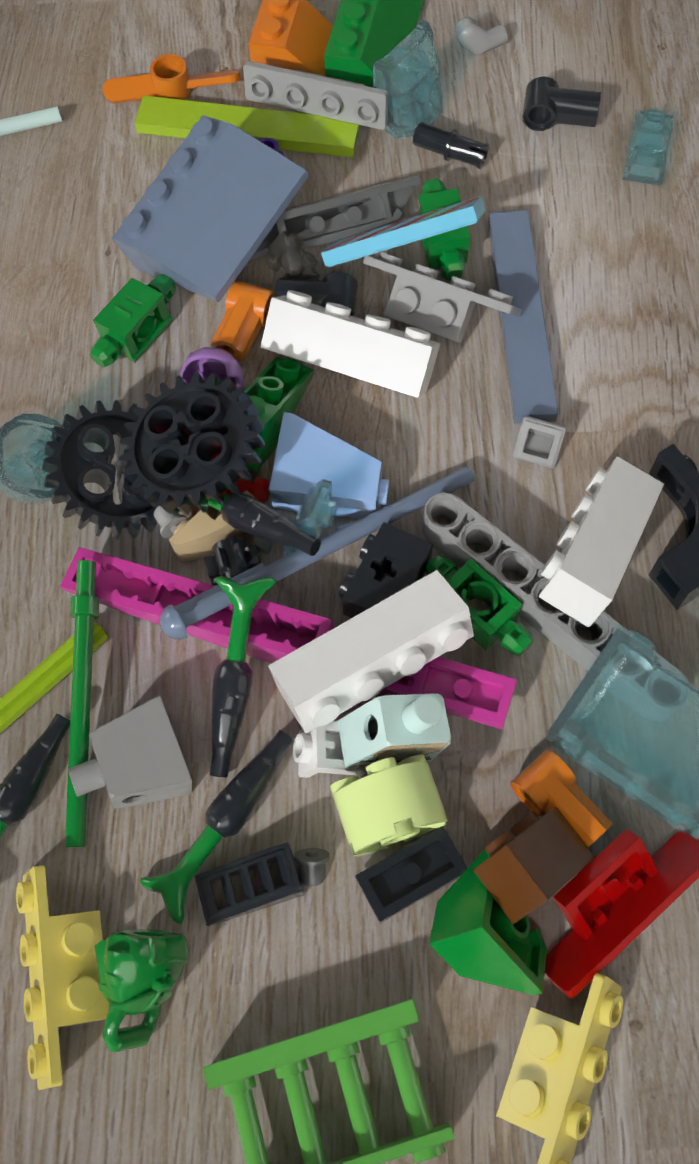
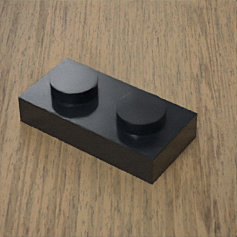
(411, 874)

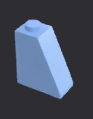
(311, 454)

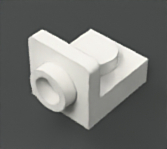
(321, 752)

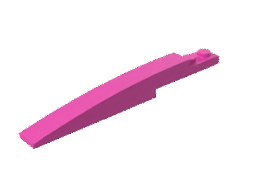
(281, 630)

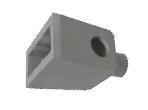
(135, 759)

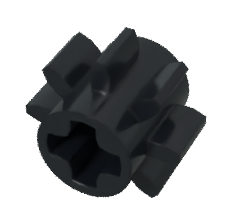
(231, 558)

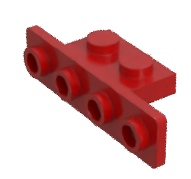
(616, 902)

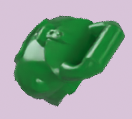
(136, 979)

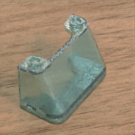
(636, 730)

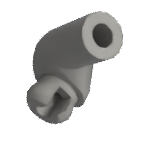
(477, 39)

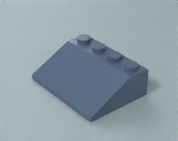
(209, 208)

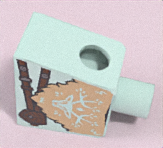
(404, 726)

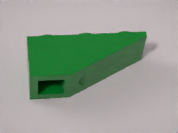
(273, 393)

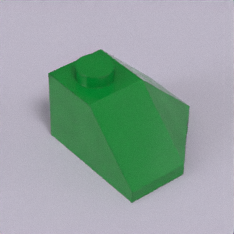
(482, 941)

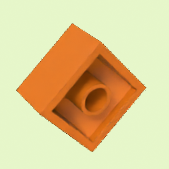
(290, 36)

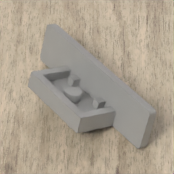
(316, 94)
(434, 304)

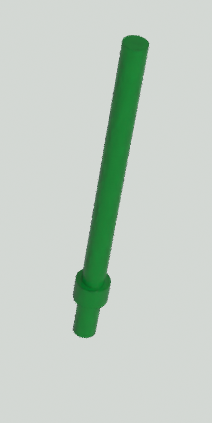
(84, 610)

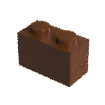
(532, 864)

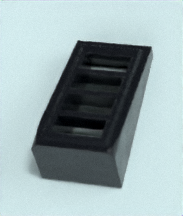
(291, 889)

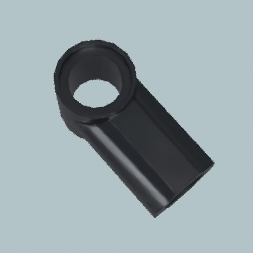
(549, 105)
(334, 288)

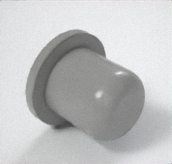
(168, 521)

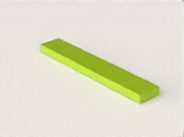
(290, 129)

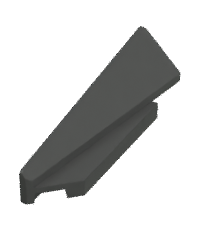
(342, 214)

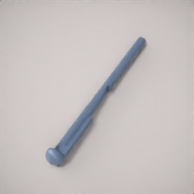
(176, 619)

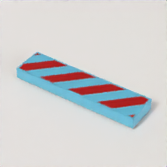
(404, 232)

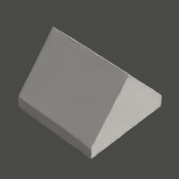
(539, 441)

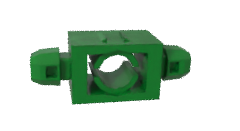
(447, 249)
(132, 320)
(476, 583)

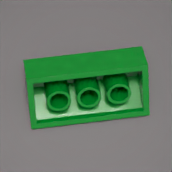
(367, 33)

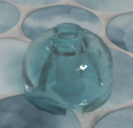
(22, 458)

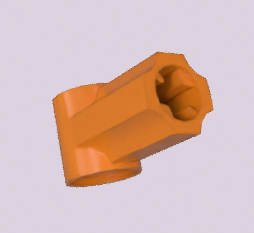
(245, 314)
(552, 784)

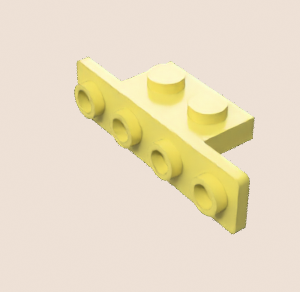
(61, 974)
(558, 1071)

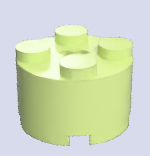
(388, 804)

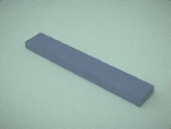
(523, 336)

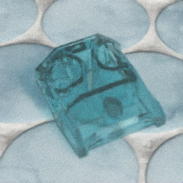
(412, 80)

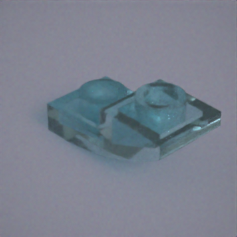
(648, 147)
(315, 511)

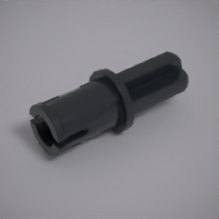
(450, 144)

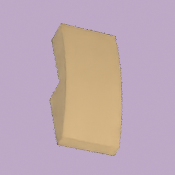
(198, 534)

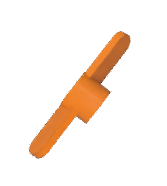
(166, 79)

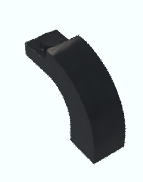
(678, 569)

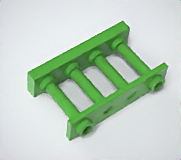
(341, 1045)

